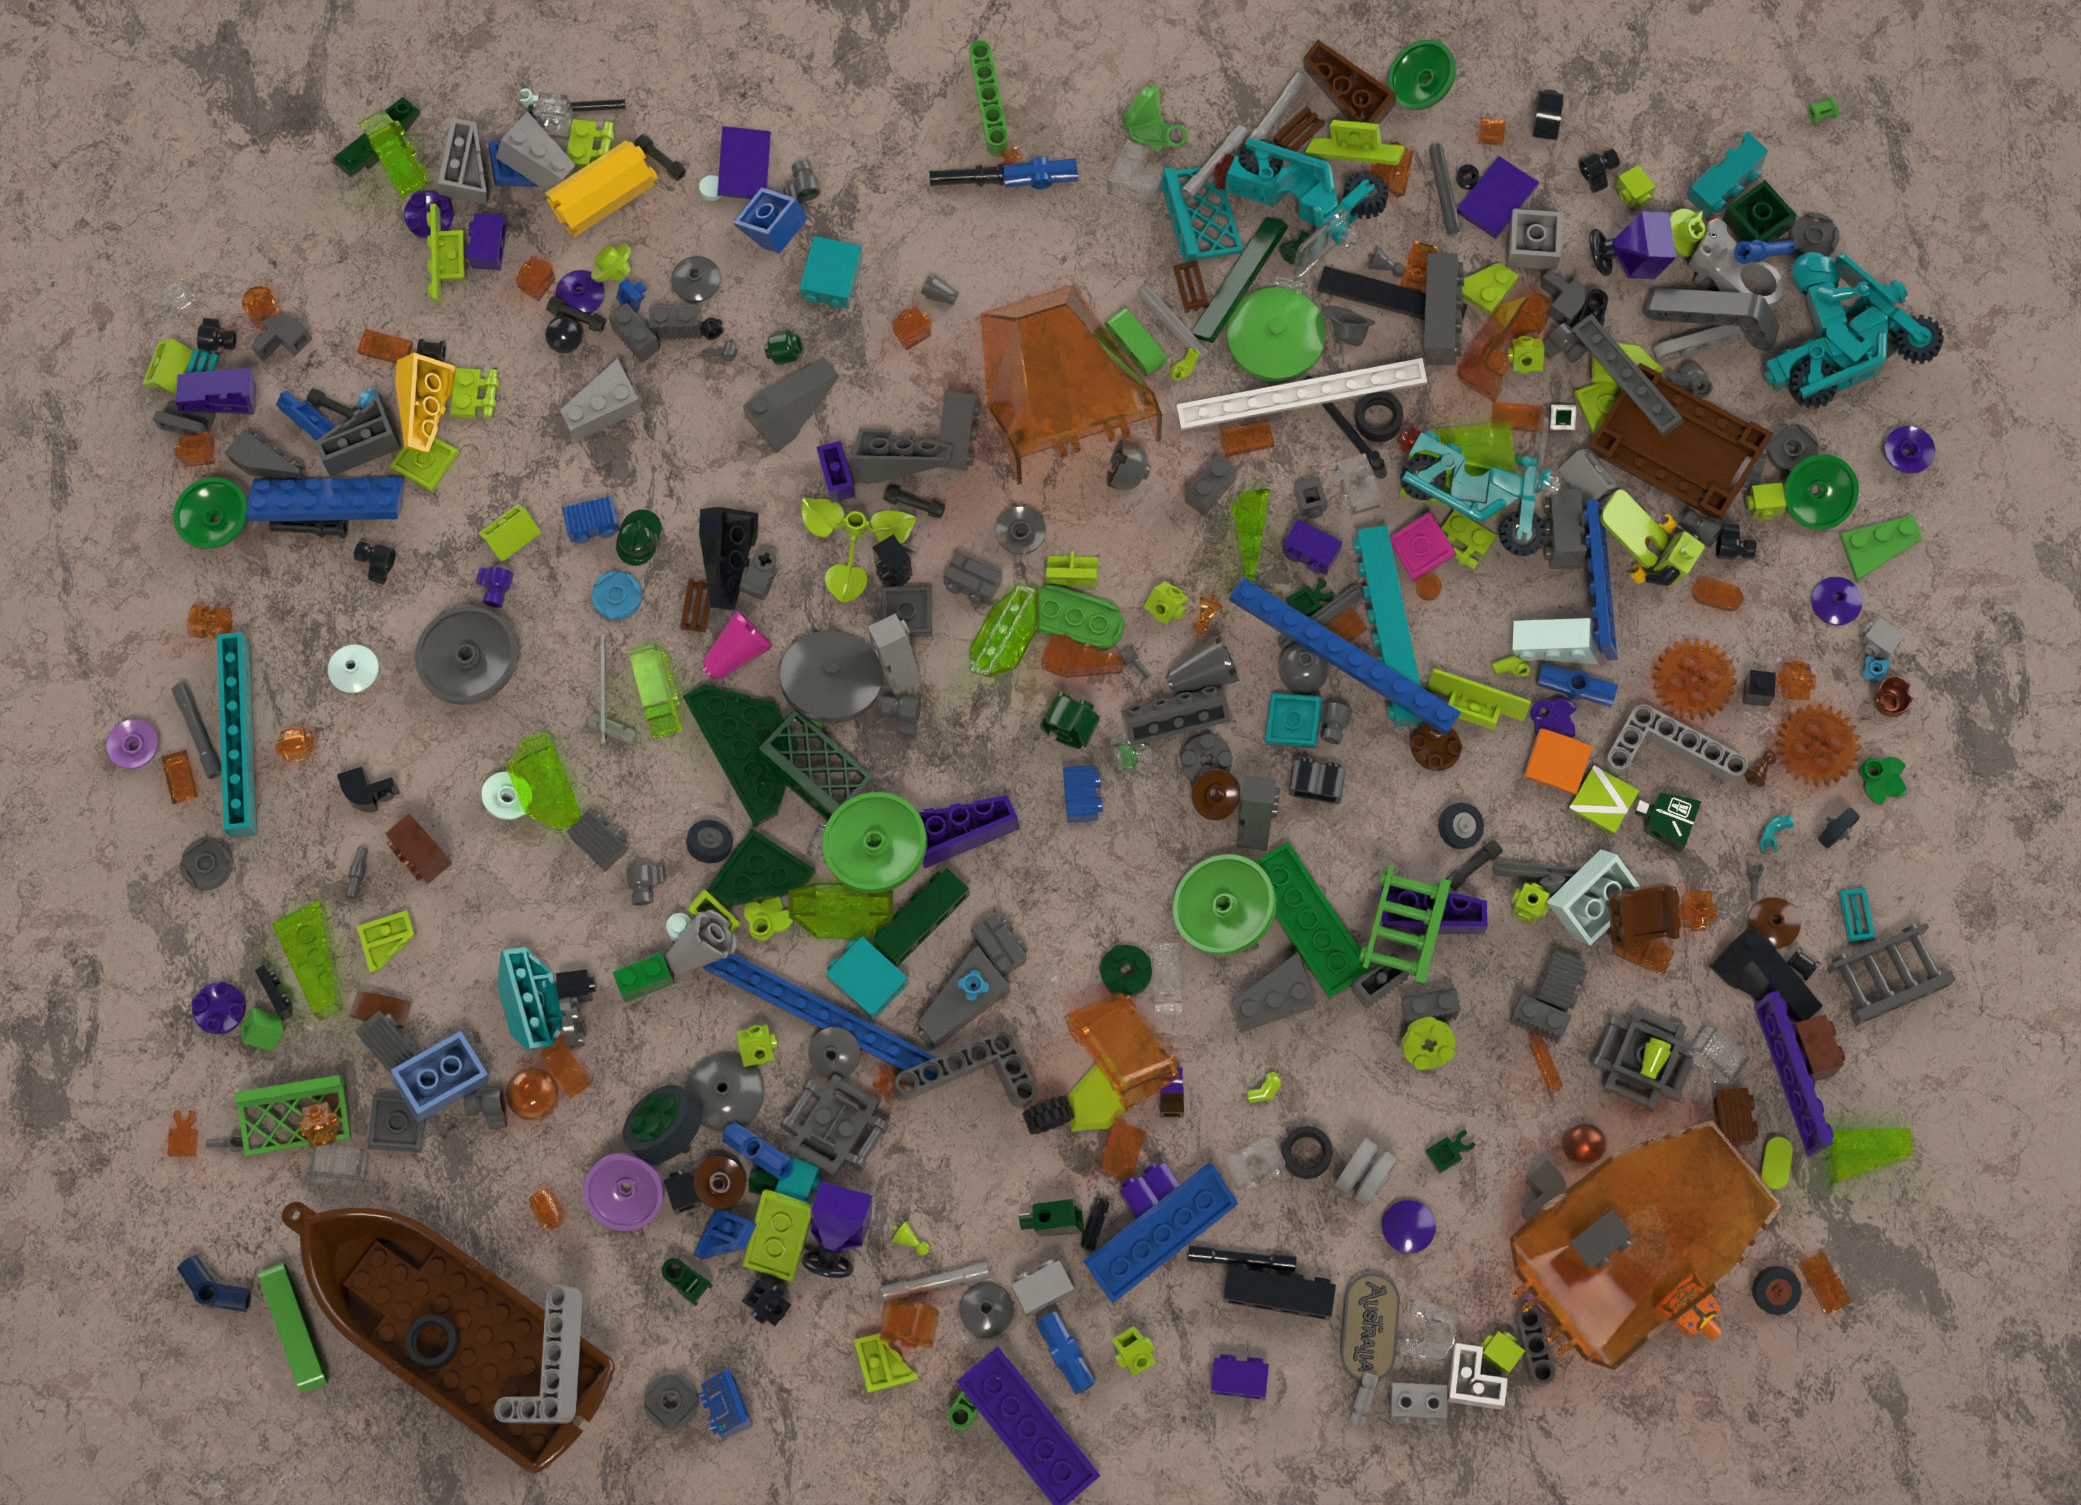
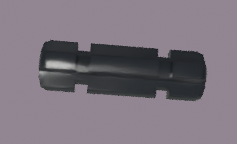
(1095, 1224)

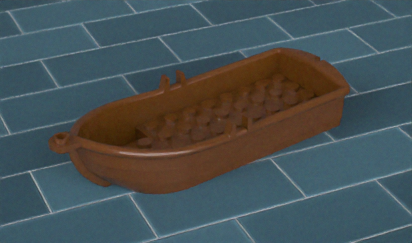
(387, 1270)

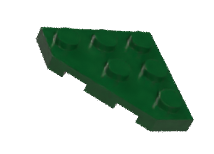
(759, 873)

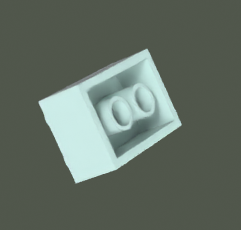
(1584, 899)

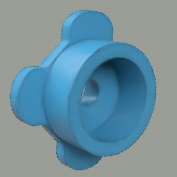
(366, 396)
(1870, 674)
(973, 977)

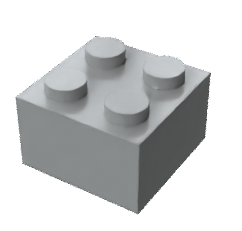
(1534, 239)

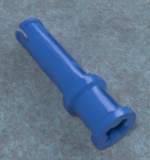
(1759, 250)

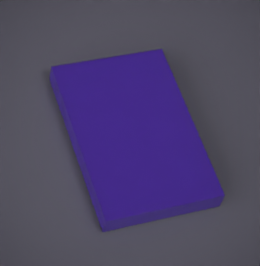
(743, 162)
(1495, 197)

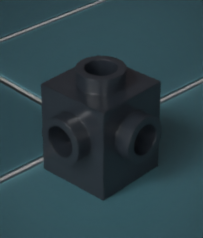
(766, 1303)

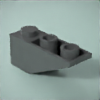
(259, 460)

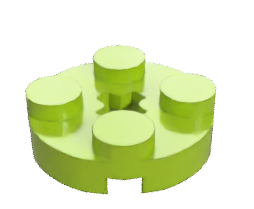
(1430, 1057)

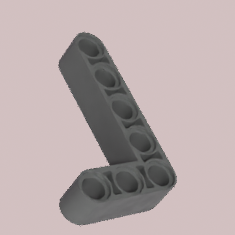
(1718, 308)
(968, 1065)

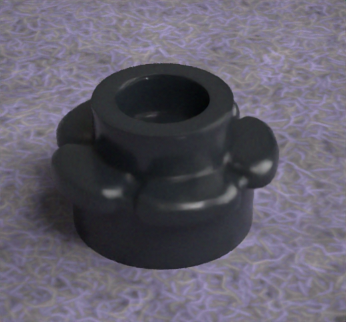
(711, 328)

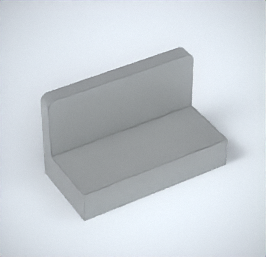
(1587, 473)

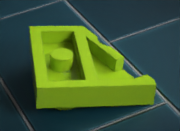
(1489, 287)
(385, 938)
(881, 1364)

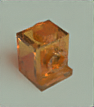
(201, 454)

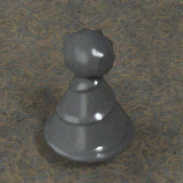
(1382, 262)
(1552, 883)

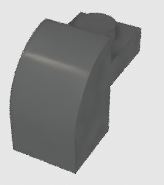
(1568, 297)
(280, 331)
(1547, 1184)

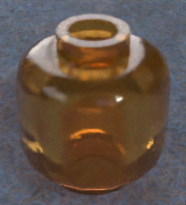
(295, 744)

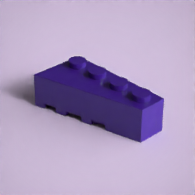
(966, 827)
(1460, 915)

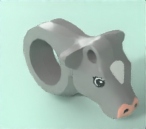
(1717, 260)

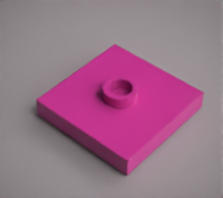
(1422, 546)

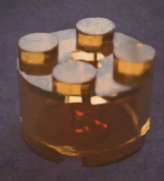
(910, 1324)

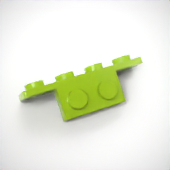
(1355, 143)
(447, 254)
(1476, 701)

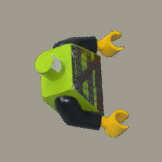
(1675, 559)

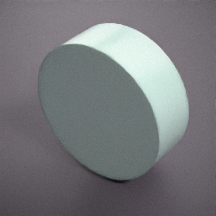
(708, 188)

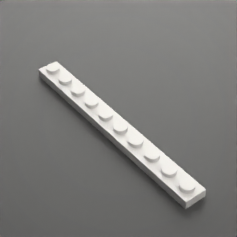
(1301, 394)

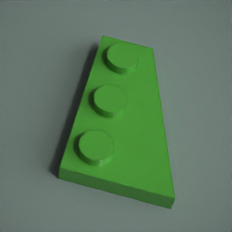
(1875, 545)

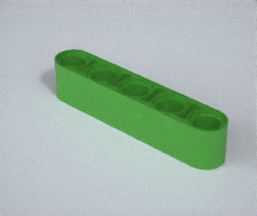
(988, 88)
(293, 1328)

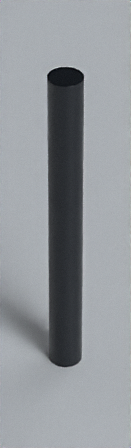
(593, 105)

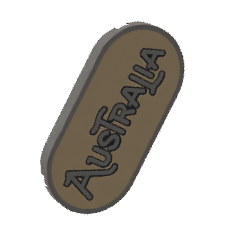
(1370, 1326)

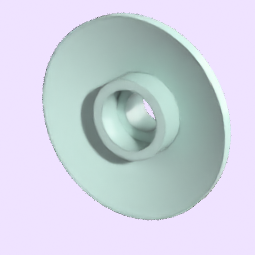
(359, 677)
(493, 790)

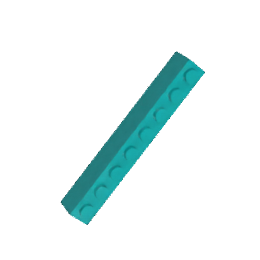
(1386, 611)
(236, 735)

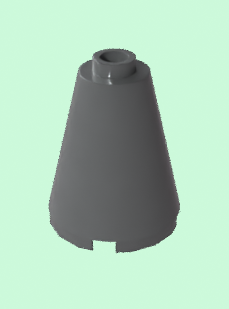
(1203, 668)

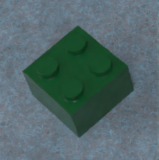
(1760, 215)

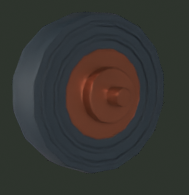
(1776, 1290)

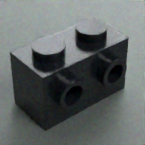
(892, 562)

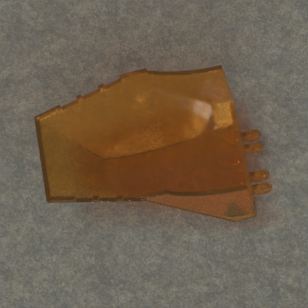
(1058, 377)
(1693, 1224)

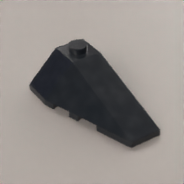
(725, 546)
(1759, 969)

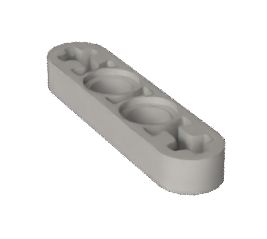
(1698, 342)

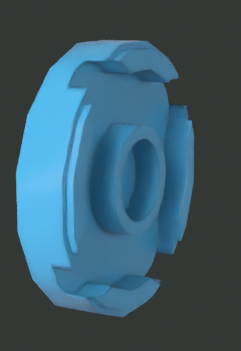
(616, 595)

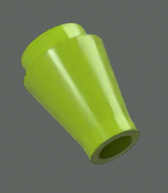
(1654, 1057)

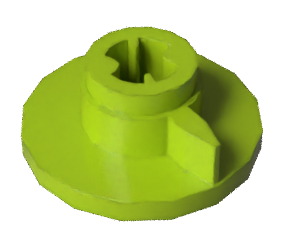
(1687, 231)
(612, 263)

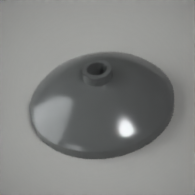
(740, 1100)

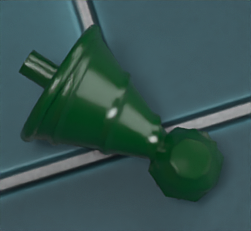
(1289, 251)

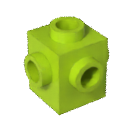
(1526, 354)
(1166, 603)
(1529, 911)
(756, 1045)
(1133, 1351)

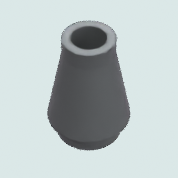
(939, 291)

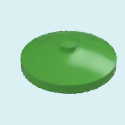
(1276, 334)
(874, 842)
(1224, 905)

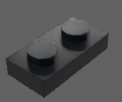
(279, 1000)

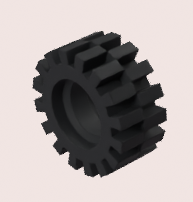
(1048, 1115)

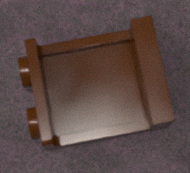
(1644, 914)

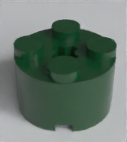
(1070, 721)

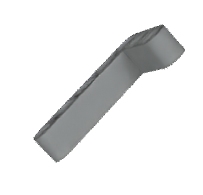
(1673, 743)
(559, 1365)

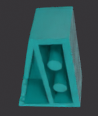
(1729, 176)

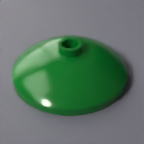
(1415, 67)
(1834, 499)
(202, 504)

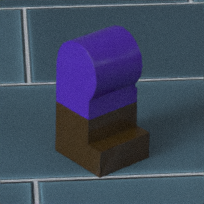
(1173, 1098)

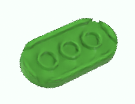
(1079, 617)

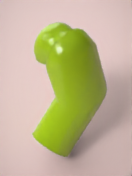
(1186, 366)
(1513, 665)
(1267, 1091)

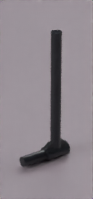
(1374, 458)

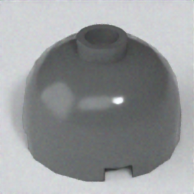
(1128, 466)
(1302, 669)

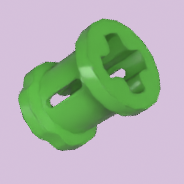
(1823, 110)

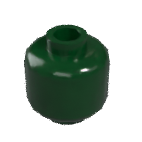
(783, 347)

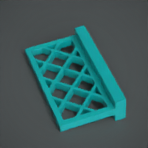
(1181, 220)

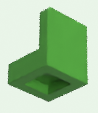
(261, 1029)

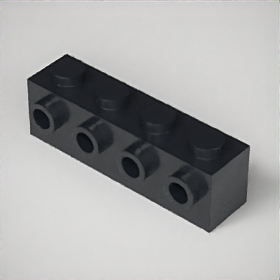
(1279, 1293)

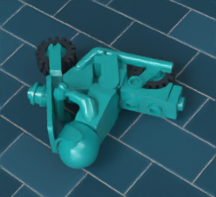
(1854, 350)

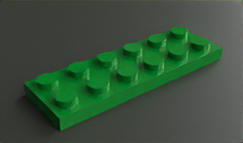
(1312, 923)

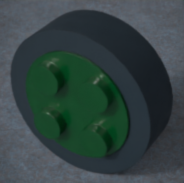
(662, 1124)

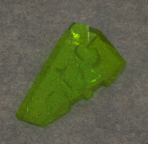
(1249, 526)

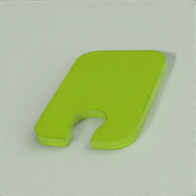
(1632, 526)

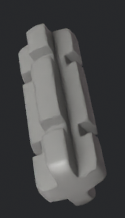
(613, 729)
(1363, 1399)

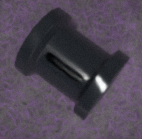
(432, 350)
(1803, 963)

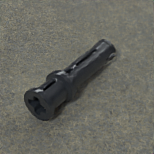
(978, 176)
(321, 528)

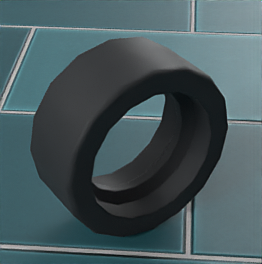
(1382, 399)
(1318, 1135)
(412, 1335)

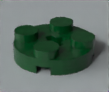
(1119, 957)

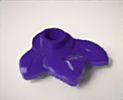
(1557, 717)

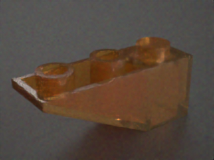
(1076, 660)

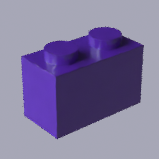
(486, 241)
(835, 471)
(1311, 547)
(1239, 1378)

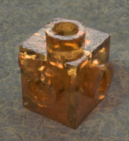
(1796, 680)
(1697, 910)
(319, 1124)

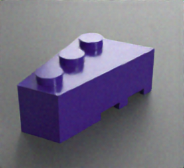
(217, 392)

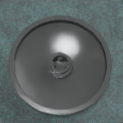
(466, 655)
(831, 676)

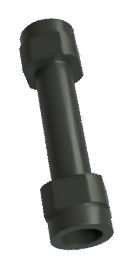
(674, 169)
(595, 322)
(318, 399)
(894, 495)
(1490, 852)

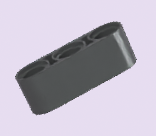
(1534, 1360)

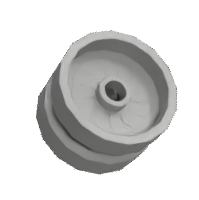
(1367, 1173)

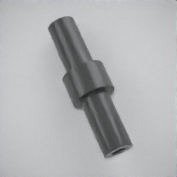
(356, 873)

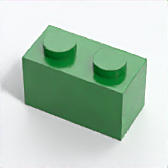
(643, 977)

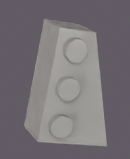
(601, 403)

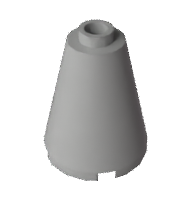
(701, 943)

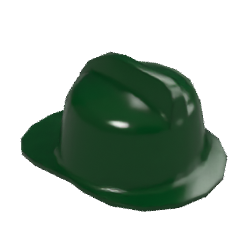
(638, 537)

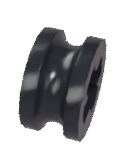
(1471, 182)

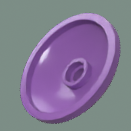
(622, 1207)

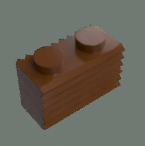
(1734, 1115)

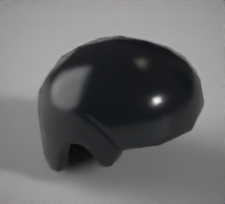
(563, 334)

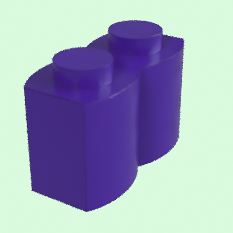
(1149, 1189)

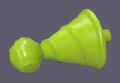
(906, 1236)

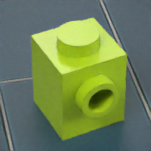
(1635, 187)
(1766, 501)
(1502, 1351)

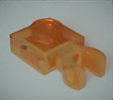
(183, 1140)

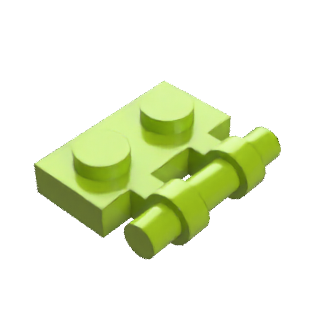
(583, 139)
(467, 391)
(1470, 536)

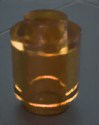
(547, 1209)

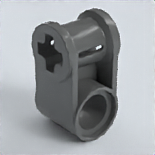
(759, 578)

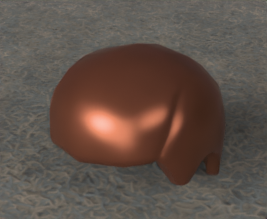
(1892, 696)
(1584, 1143)

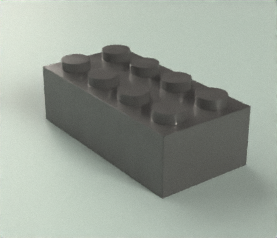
(1443, 309)

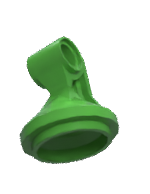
(1145, 122)

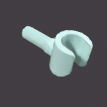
(531, 98)

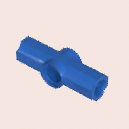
(1040, 173)
(1561, 679)
(767, 1157)
(1065, 1353)

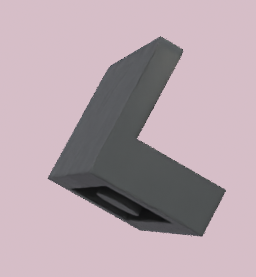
(183, 422)

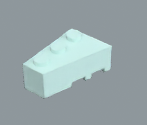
(1556, 640)

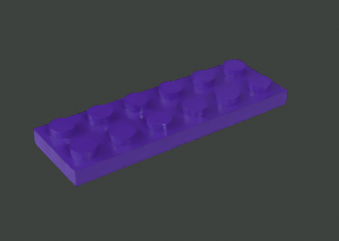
(1793, 1073)
(1027, 1428)

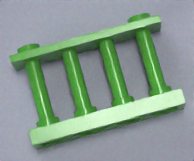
(1424, 943)

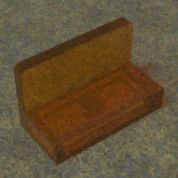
(1395, 175)
(1122, 1150)

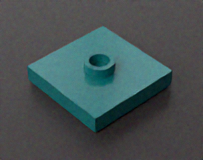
(1293, 720)

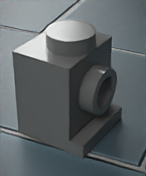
(1310, 490)

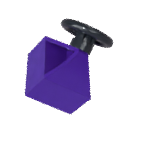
(1642, 247)
(839, 1224)

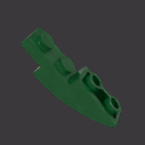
(359, 152)

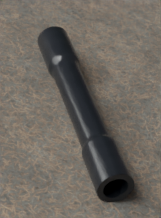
(1211, 1255)

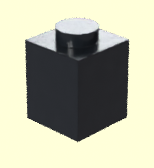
(1759, 688)
(575, 984)
(681, 1192)

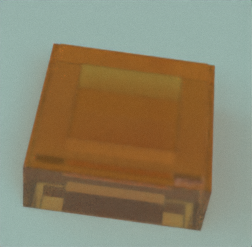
(1492, 131)

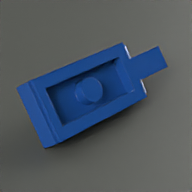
(304, 415)

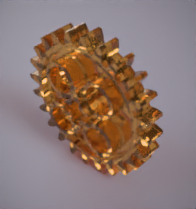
(1682, 696)
(1830, 727)

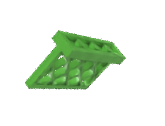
(285, 1093)

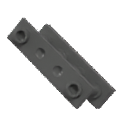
(1889, 999)

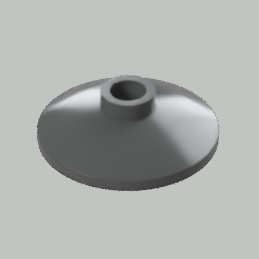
(696, 288)
(1017, 520)
(846, 1051)
(989, 1323)

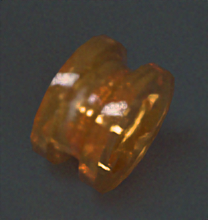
(1011, 155)

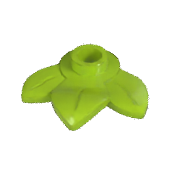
(768, 914)

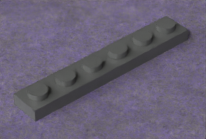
(1627, 375)

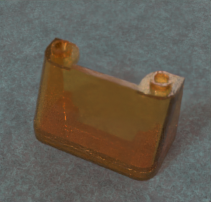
(1484, 362)
(1123, 1048)

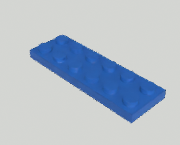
(325, 499)
(1601, 586)
(1160, 1232)

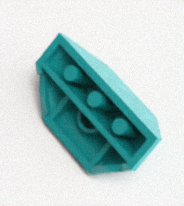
(529, 999)

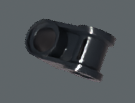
(1598, 312)

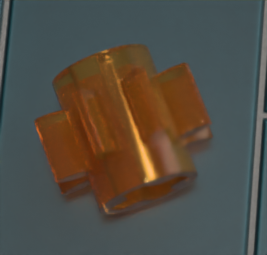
(884, 1079)

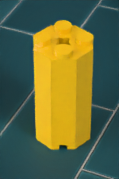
(601, 188)

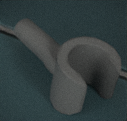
(728, 353)
(1129, 656)
(1754, 876)
(226, 1143)

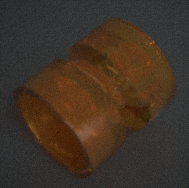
(260, 305)
(205, 622)

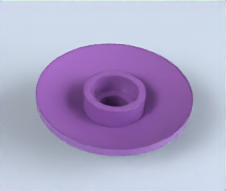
(127, 734)

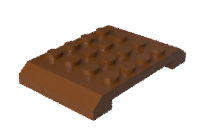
(1697, 461)

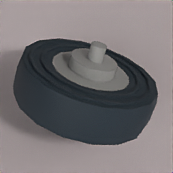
(1461, 825)

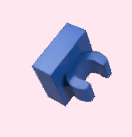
(631, 294)

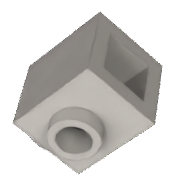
(1881, 639)

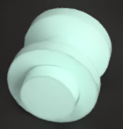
(677, 924)

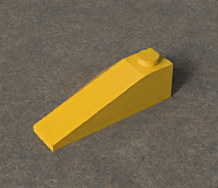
(422, 395)

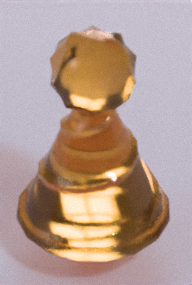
(1208, 608)

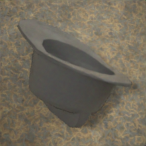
(1348, 325)

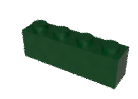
(921, 916)

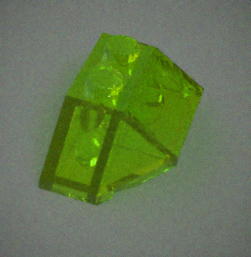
(1006, 633)
(543, 783)
(838, 911)

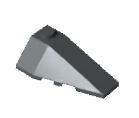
(787, 405)
(884, 457)

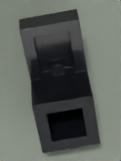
(1548, 114)
(361, 793)

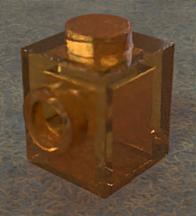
(535, 278)
(912, 327)

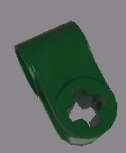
(687, 1281)

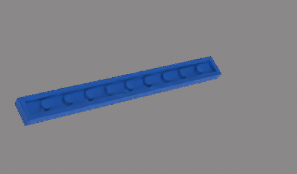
(1344, 656)
(818, 1012)

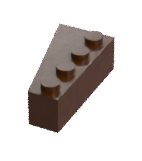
(1348, 86)

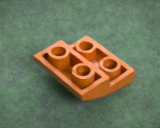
(1557, 761)

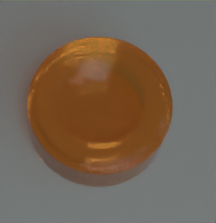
(1428, 587)

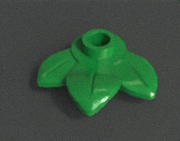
(1886, 781)

